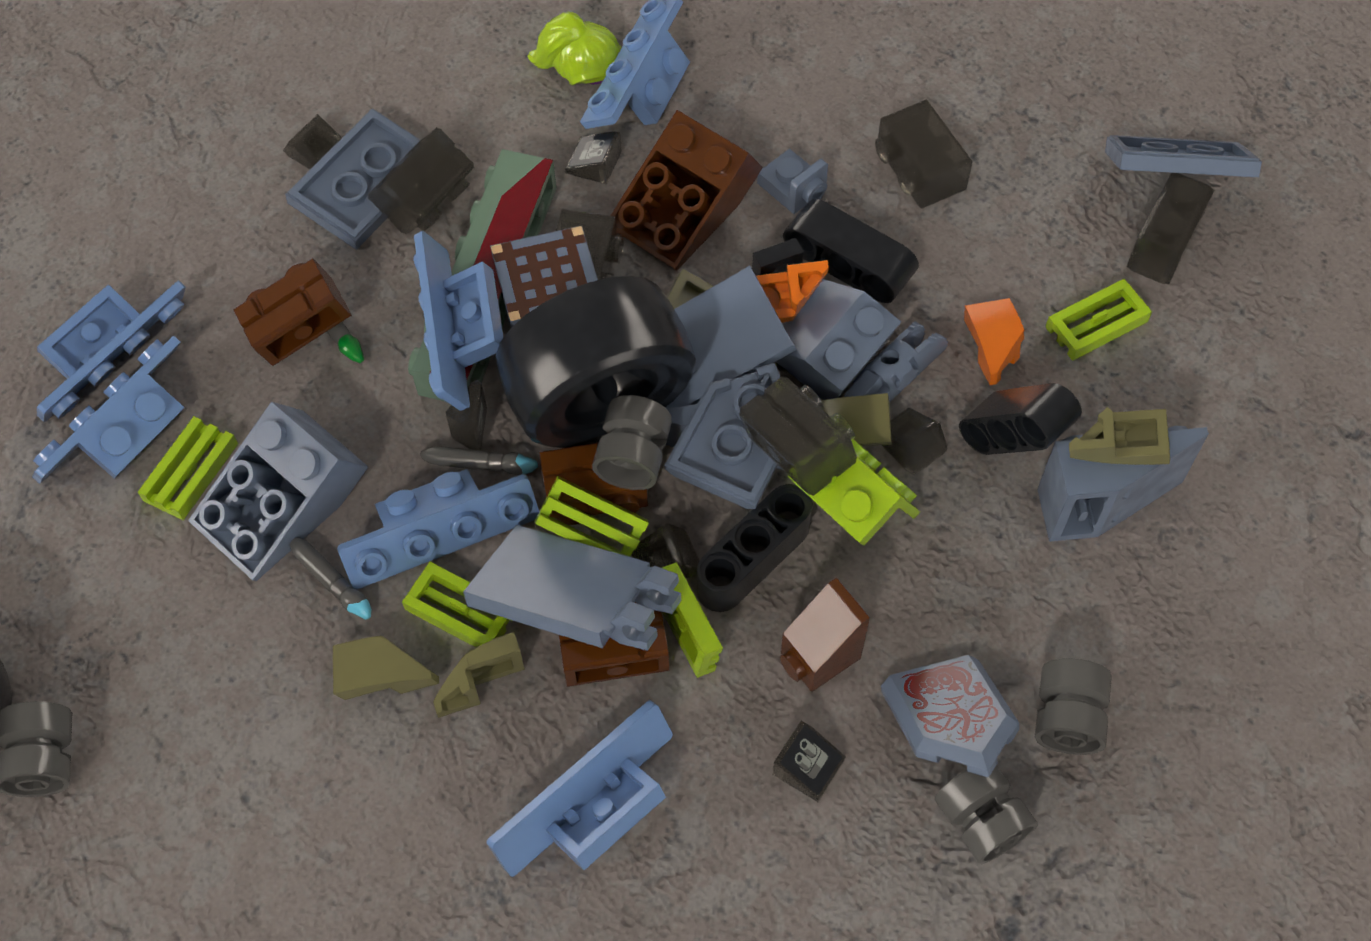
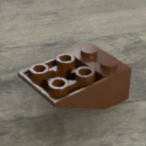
(684, 190)

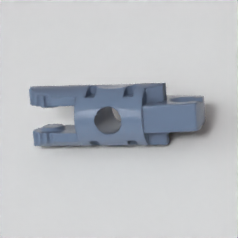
(898, 363)

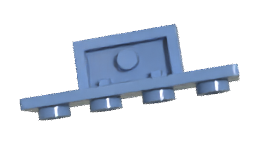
(643, 71)
(458, 316)
(95, 337)
(124, 423)
(434, 523)
(590, 801)

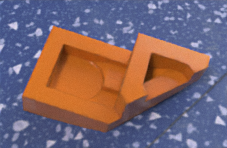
(793, 288)
(997, 335)

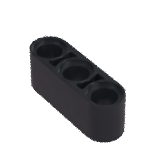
(853, 250)
(1020, 419)
(749, 568)

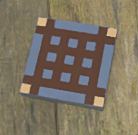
(541, 268)

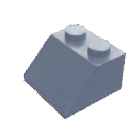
(836, 338)

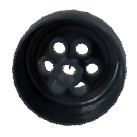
(585, 350)

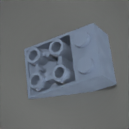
(276, 489)
(1092, 497)

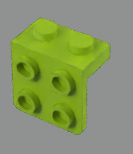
(863, 498)

